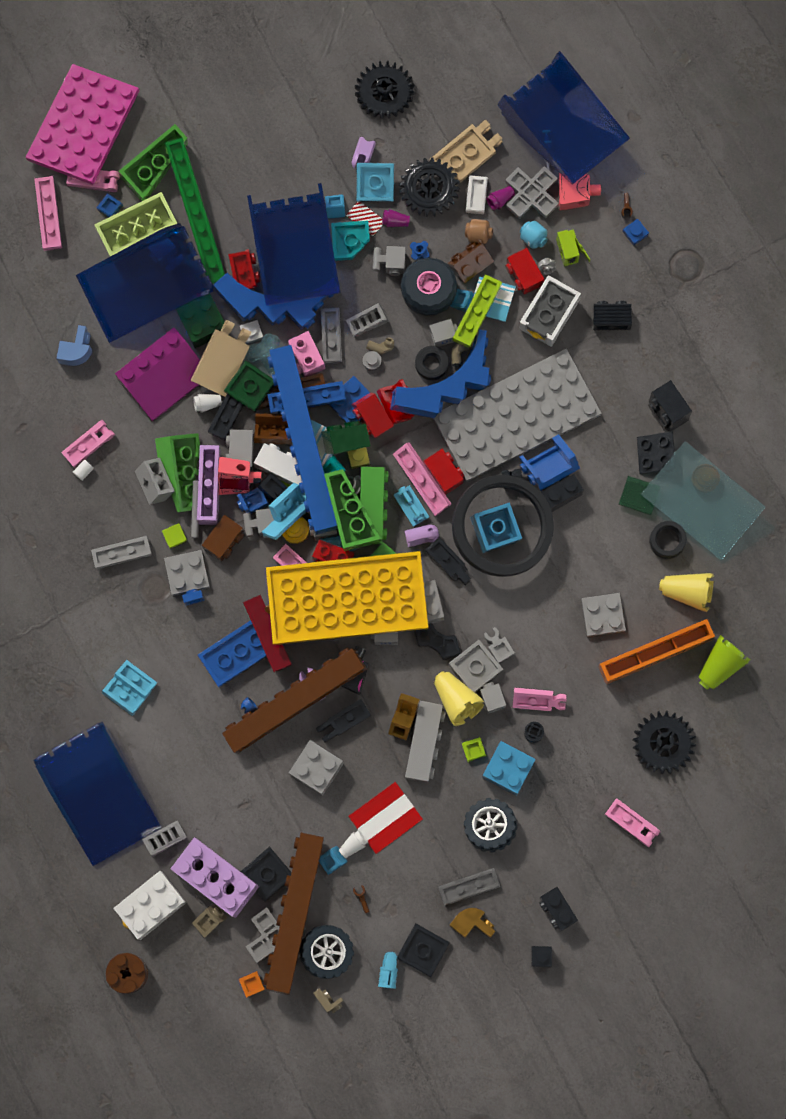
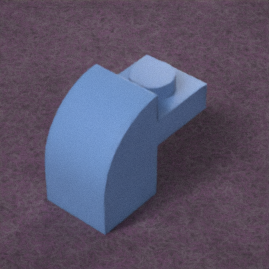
(75, 353)

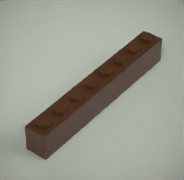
(294, 701)
(294, 914)

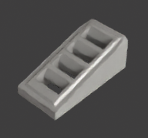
(377, 322)
(147, 840)

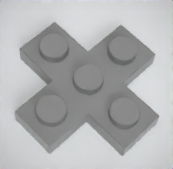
(531, 192)
(267, 927)

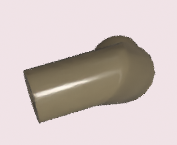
(381, 348)
(456, 354)

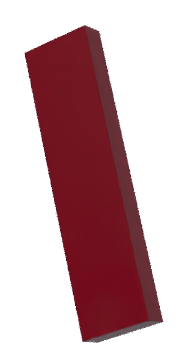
(262, 624)

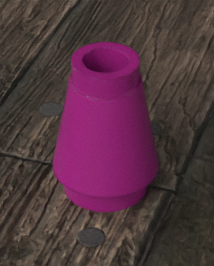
(500, 197)
(395, 219)

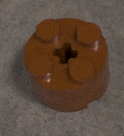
(136, 967)

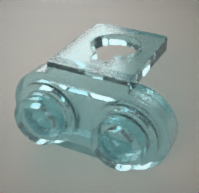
(262, 349)

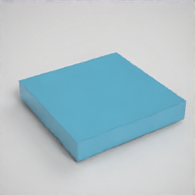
(375, 181)

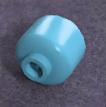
(533, 234)

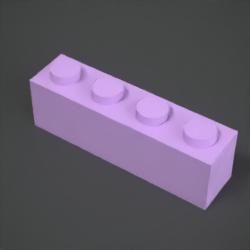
(208, 485)

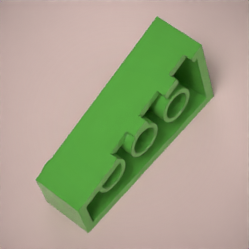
(151, 165)
(373, 497)
(351, 518)

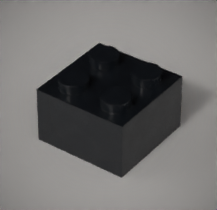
(669, 406)

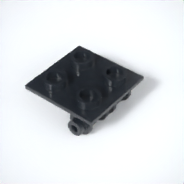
(654, 451)

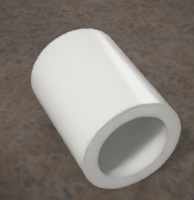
(83, 470)

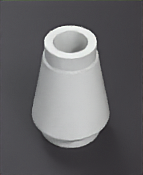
(206, 402)
(353, 844)

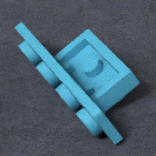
(285, 511)

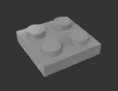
(186, 572)
(603, 614)
(476, 666)

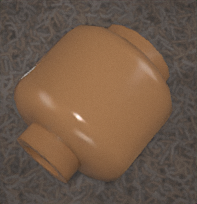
(478, 231)

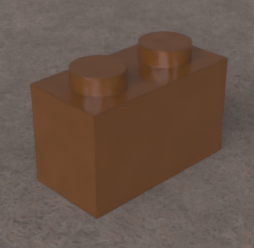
(223, 538)

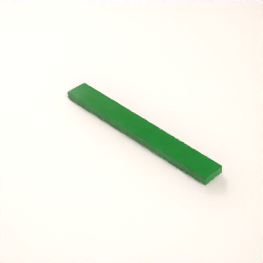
(195, 209)

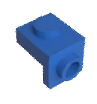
(252, 501)

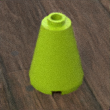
(721, 664)

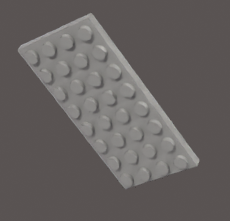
(516, 415)

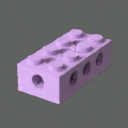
(201, 880)

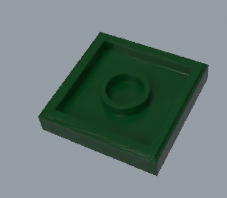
(249, 386)

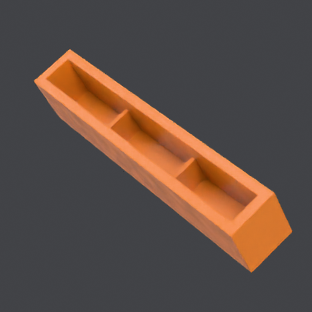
(656, 651)

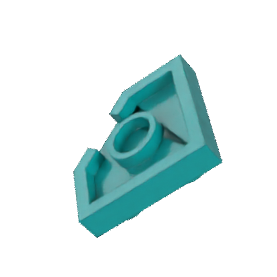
(349, 238)

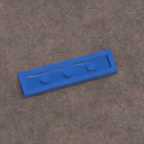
(314, 396)

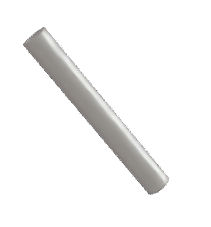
(195, 525)

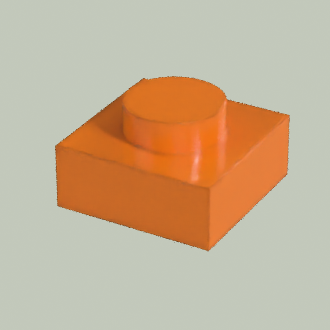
(251, 984)

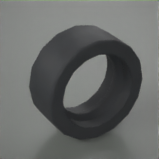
(668, 525)

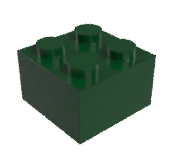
(201, 320)
(346, 438)

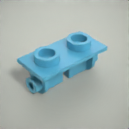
(411, 505)

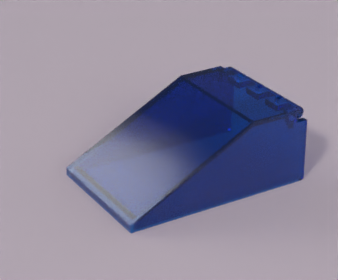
(563, 120)
(294, 249)
(145, 282)
(97, 793)

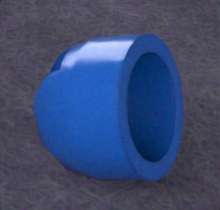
(249, 705)

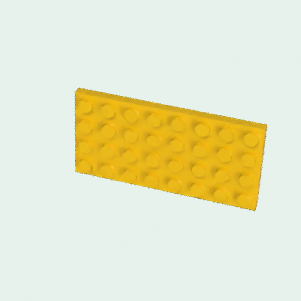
(346, 598)

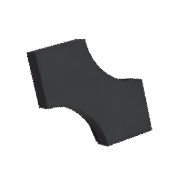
(445, 645)

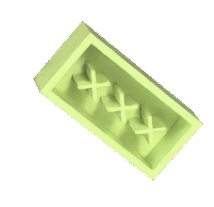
(135, 223)

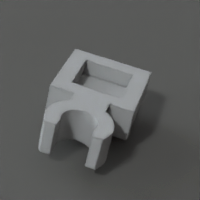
(500, 648)

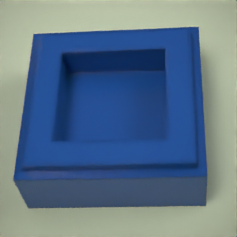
(109, 206)

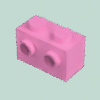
(306, 355)

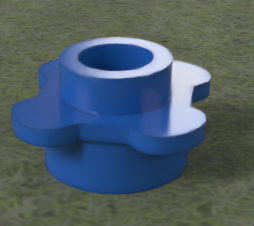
(419, 255)

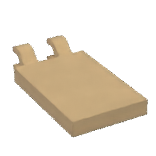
(469, 150)
(221, 359)

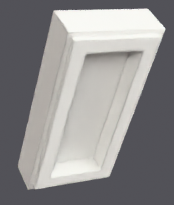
(476, 194)

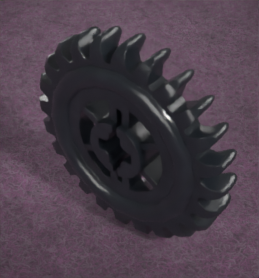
(382, 76)
(430, 169)
(675, 727)

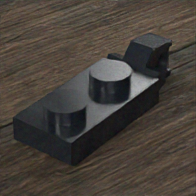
(448, 561)

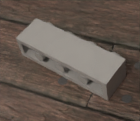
(424, 742)

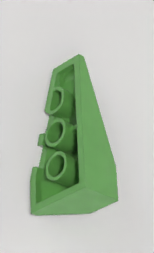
(180, 458)

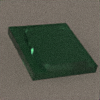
(632, 497)

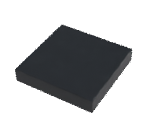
(268, 873)
(423, 950)

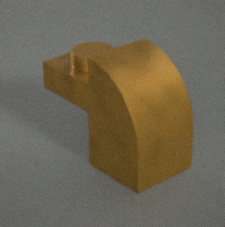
(404, 716)
(468, 919)

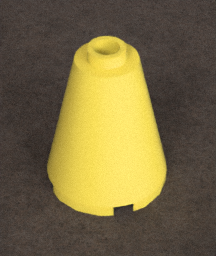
(689, 589)
(457, 698)

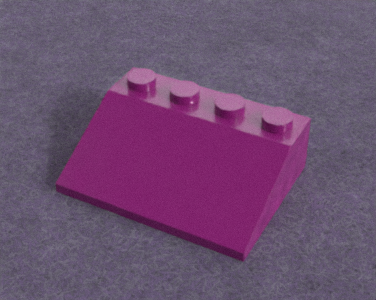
(160, 374)

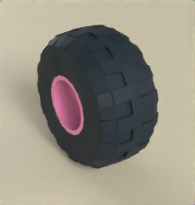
(429, 286)

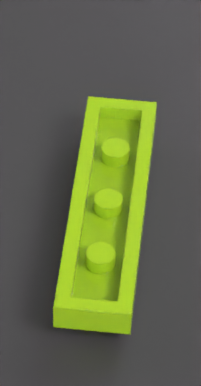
(477, 311)

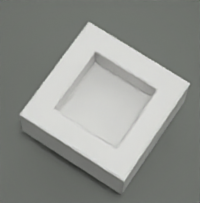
(256, 334)

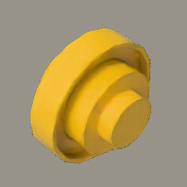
(297, 532)

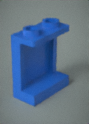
(550, 465)

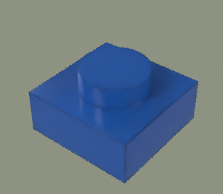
(635, 232)
(192, 597)

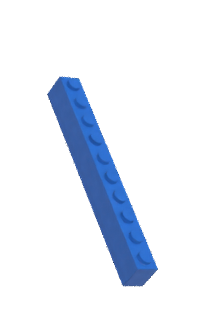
(303, 440)

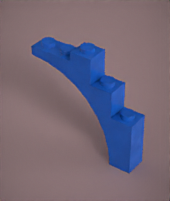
(246, 302)
(427, 400)

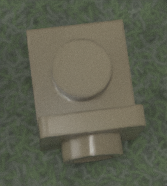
(209, 919)
(324, 998)

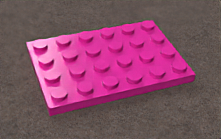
(82, 124)

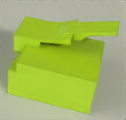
(569, 247)

